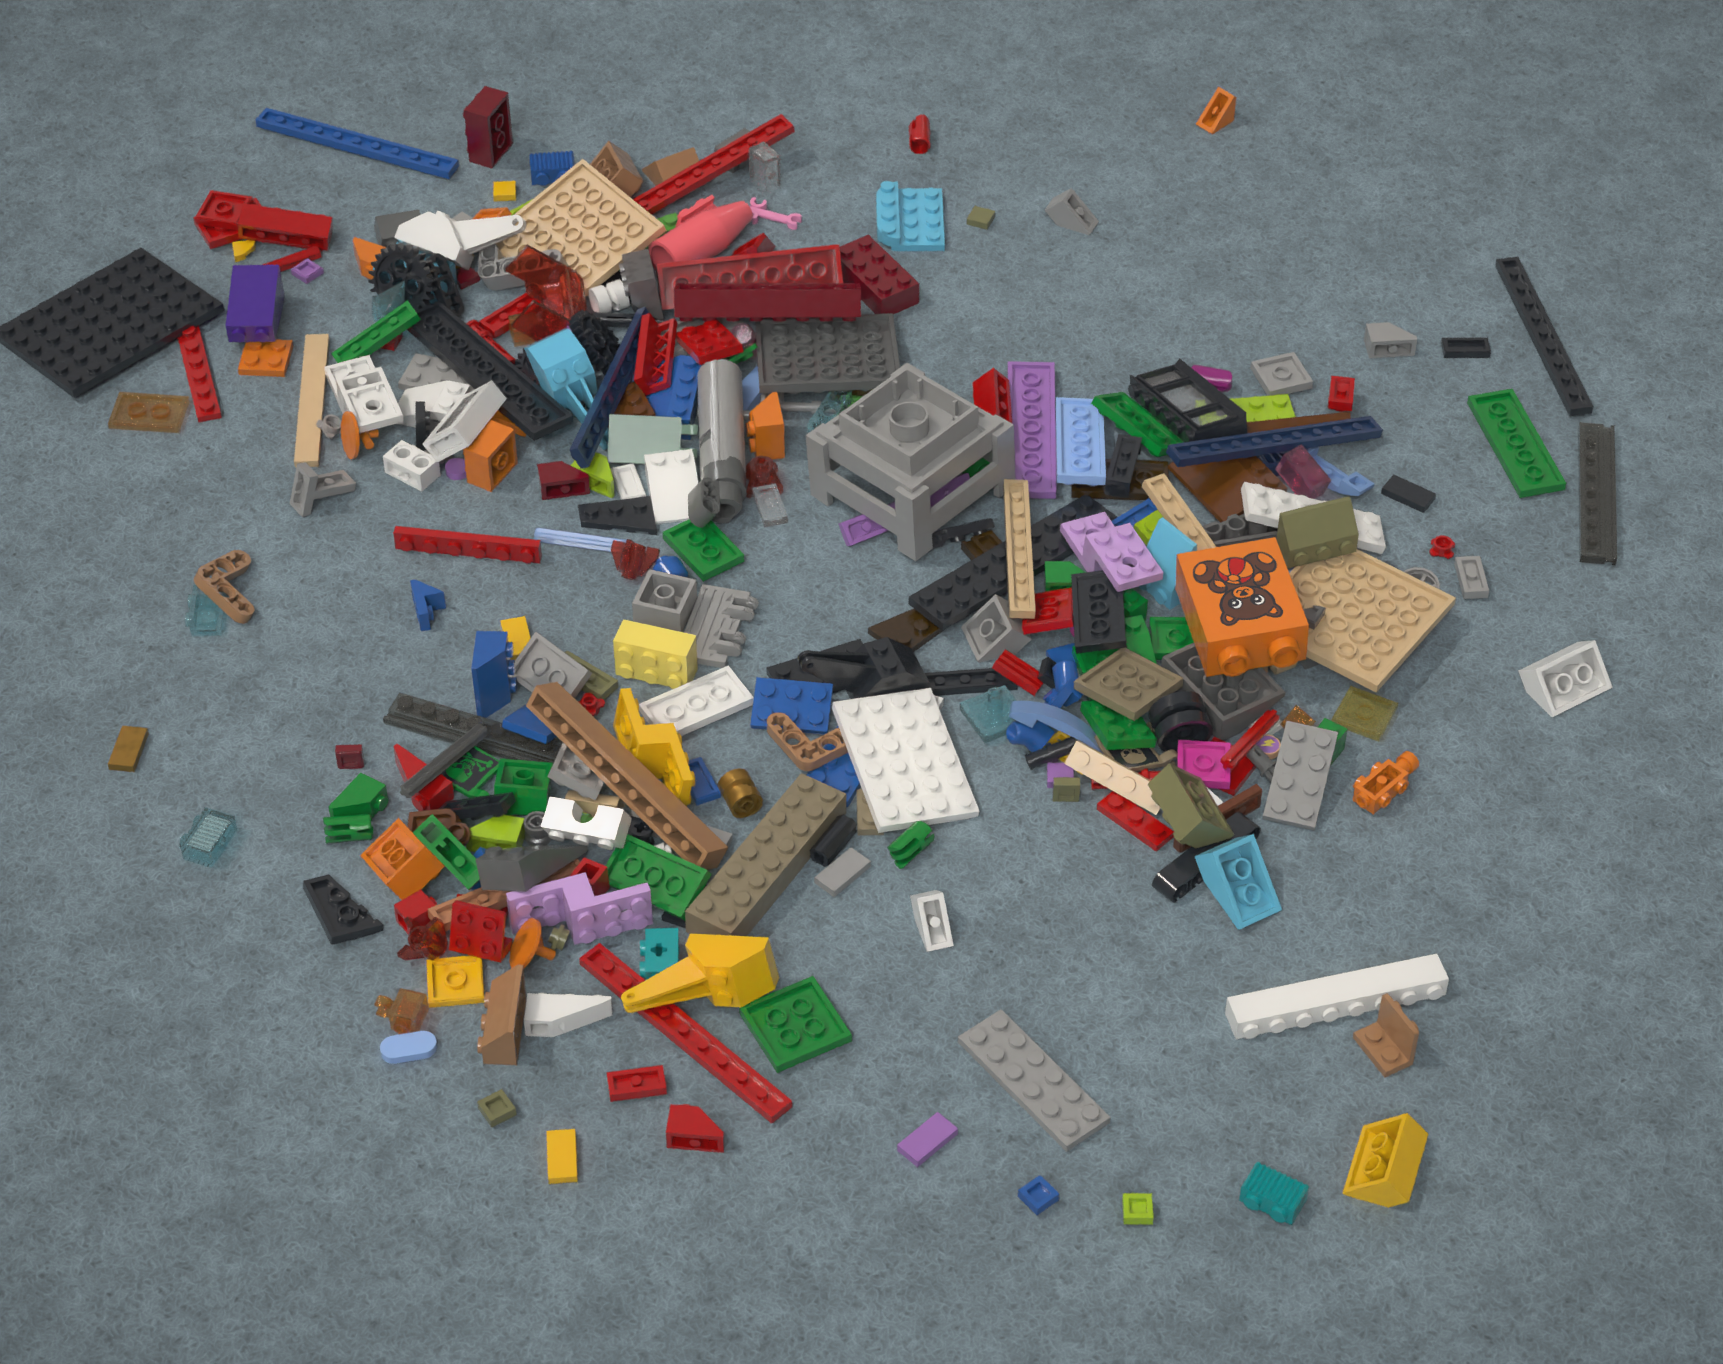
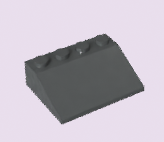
(1229, 701)

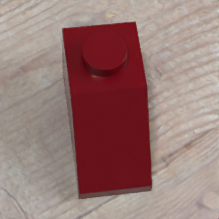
(561, 480)

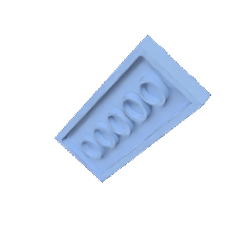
(1079, 442)

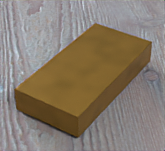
(128, 748)

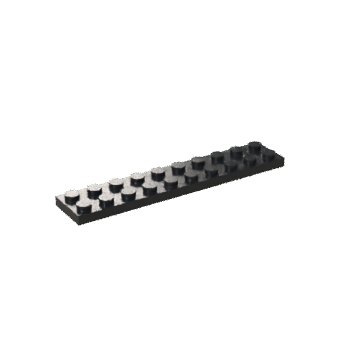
(480, 363)
(986, 575)

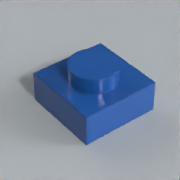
(1038, 1195)

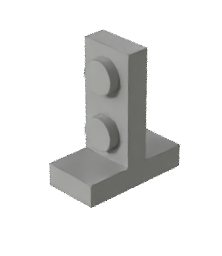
(311, 486)

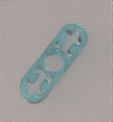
(830, 402)

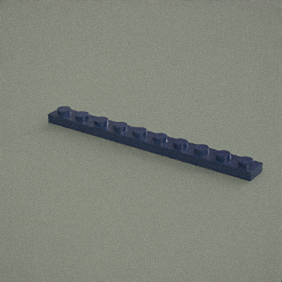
(608, 395)
(1273, 441)

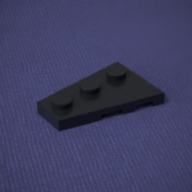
(625, 514)
(337, 912)

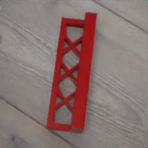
(649, 356)

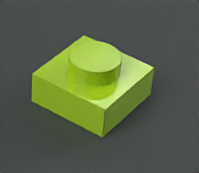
(1137, 1208)

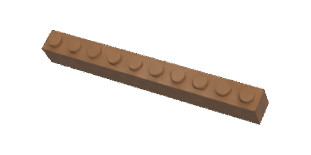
(626, 776)

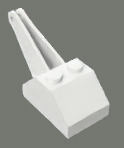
(455, 238)

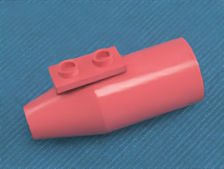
(701, 232)

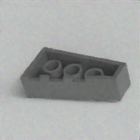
(1238, 530)

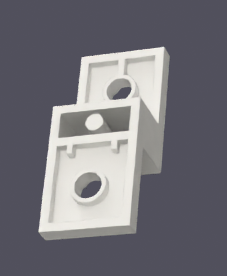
(364, 392)

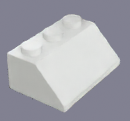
(1566, 677)

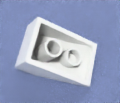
(437, 396)
(669, 481)

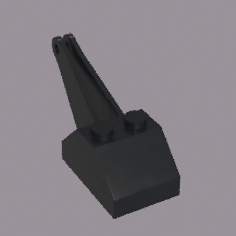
(872, 670)

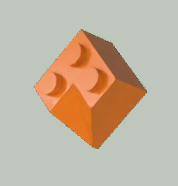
(766, 429)
(490, 456)

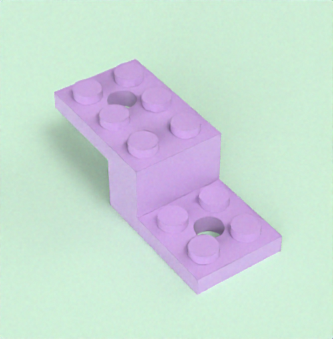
(1113, 550)
(585, 914)

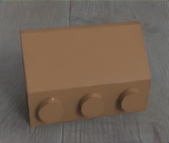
(618, 168)
(503, 1019)

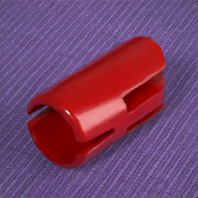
(919, 135)

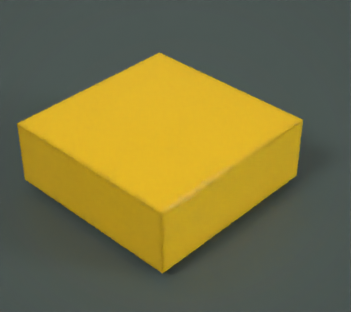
(504, 191)

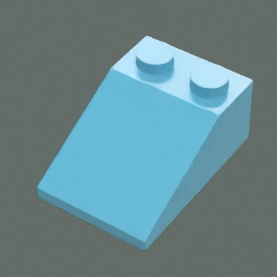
(1164, 547)
(1239, 880)

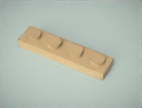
(1112, 775)

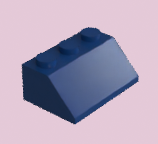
(493, 671)

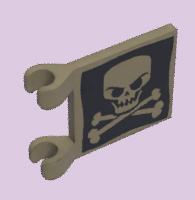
(1140, 758)

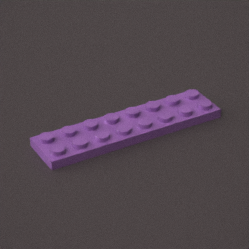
(1034, 425)

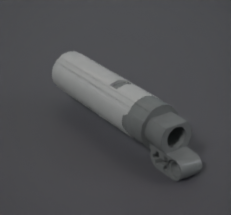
(721, 445)

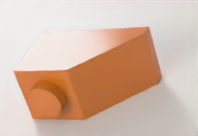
(365, 254)

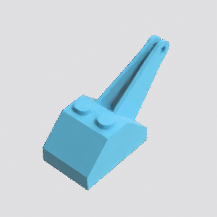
(565, 373)

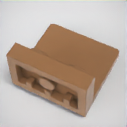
(1390, 1040)

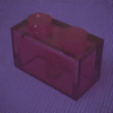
(1303, 473)

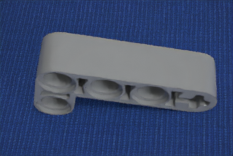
(493, 268)

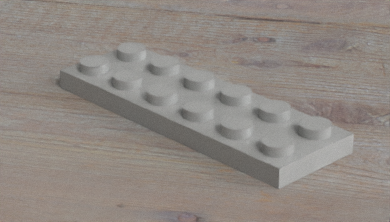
(1034, 1080)

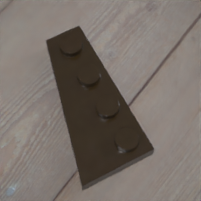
(906, 628)

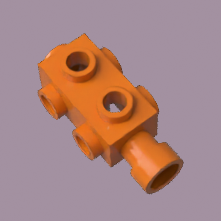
(1384, 782)

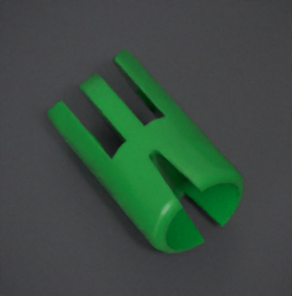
(348, 828)
(910, 843)

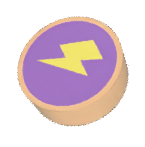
(1269, 745)

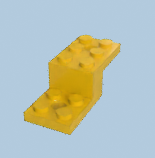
(654, 746)

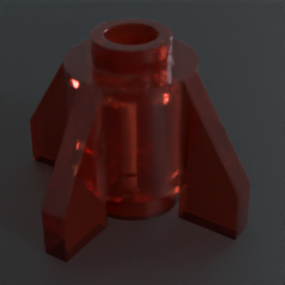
(762, 472)
(633, 558)
(424, 941)

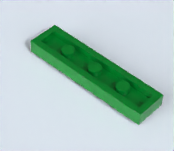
(378, 334)

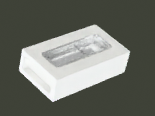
(464, 421)

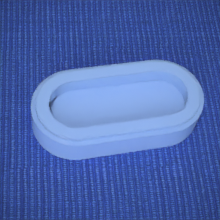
(408, 1047)

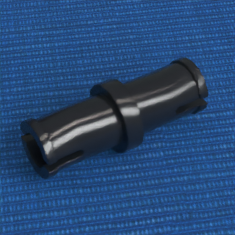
(1050, 753)

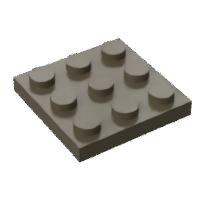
(1128, 683)

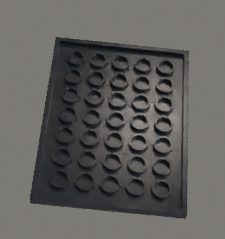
(108, 321)

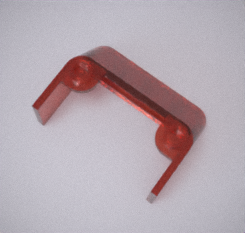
(553, 284)

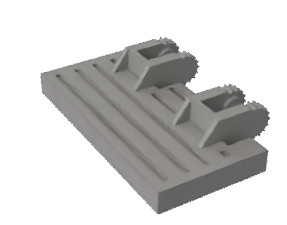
(717, 623)

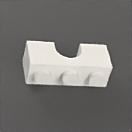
(606, 829)

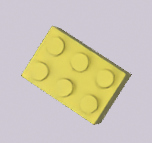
(655, 654)

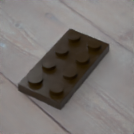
(1143, 470)

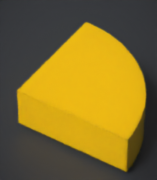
(242, 249)

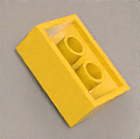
(1386, 1161)

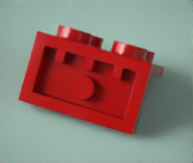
(479, 931)

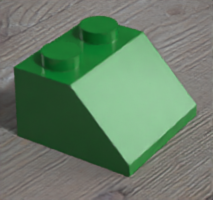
(527, 782)

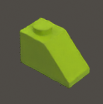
(599, 475)
(497, 832)

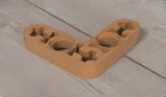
(235, 606)
(805, 747)

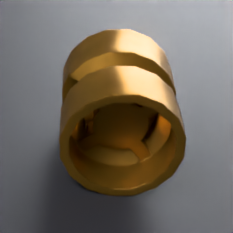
(740, 793)

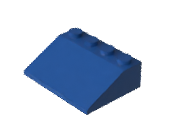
(682, 395)

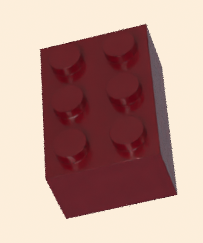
(488, 127)

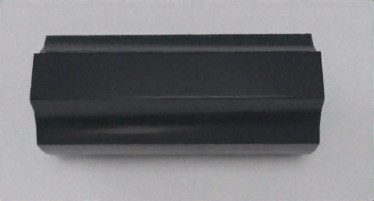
(833, 840)

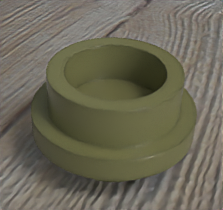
(558, 937)

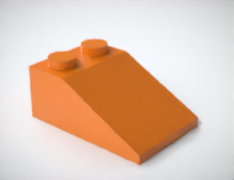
(402, 860)

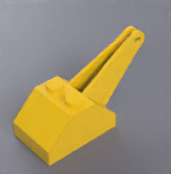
(721, 967)

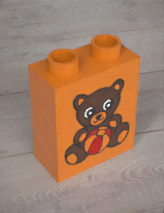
(1241, 607)

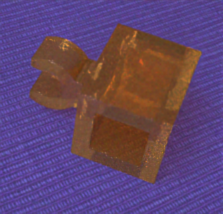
(405, 1012)

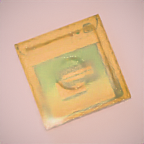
(1365, 713)

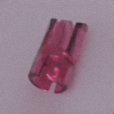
(744, 334)

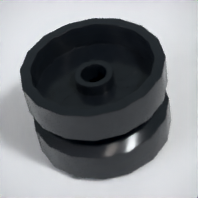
(1179, 718)

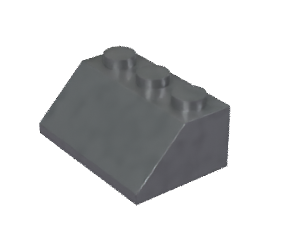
(640, 281)

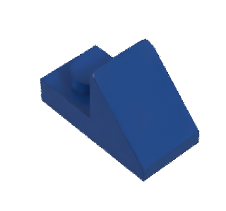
(426, 600)

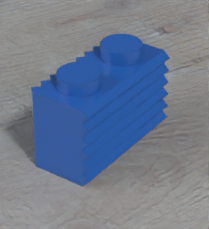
(549, 166)

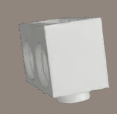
(411, 465)

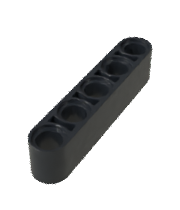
(1183, 872)

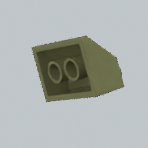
(1317, 532)
(1189, 807)

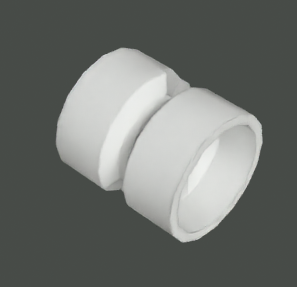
(607, 298)

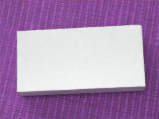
(627, 482)

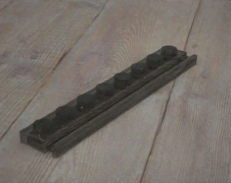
(1597, 494)
(450, 724)

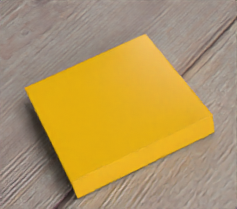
(455, 981)

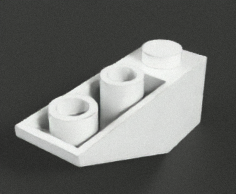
(557, 1013)

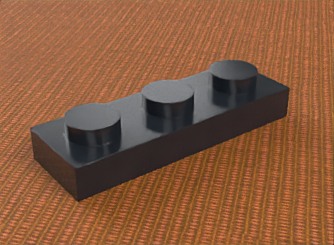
(481, 806)

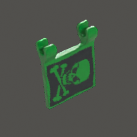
(472, 772)

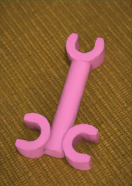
(759, 210)

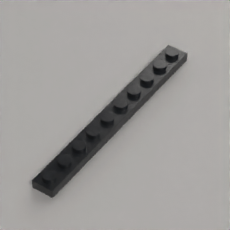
(1544, 336)

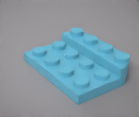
(910, 218)

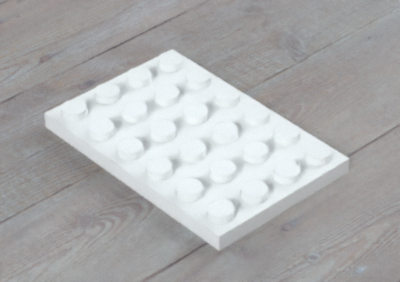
(904, 759)

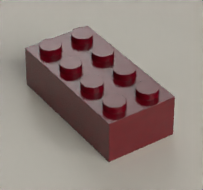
(883, 281)

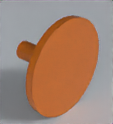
(351, 436)
(527, 943)

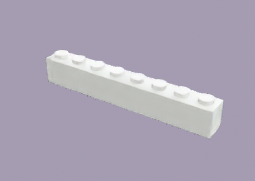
(1335, 996)

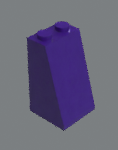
(254, 303)

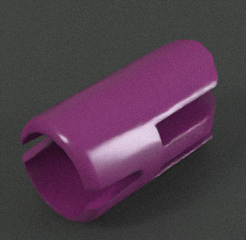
(1217, 377)

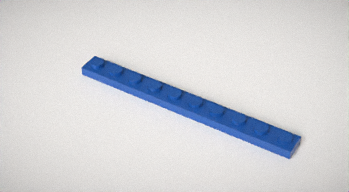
(357, 143)

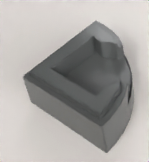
(1314, 615)

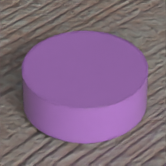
(455, 469)

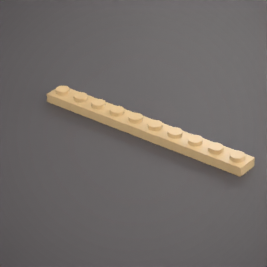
(1179, 515)

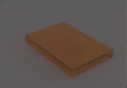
(148, 412)

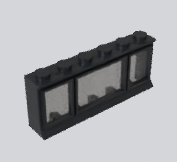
(1187, 403)

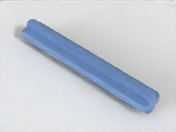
(575, 539)

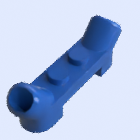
(1064, 694)

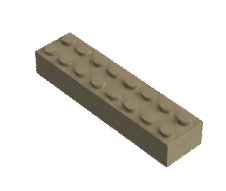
(766, 860)

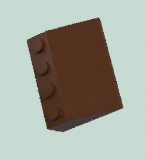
(1220, 483)

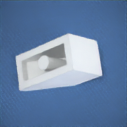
(932, 919)

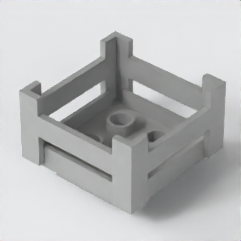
(910, 443)

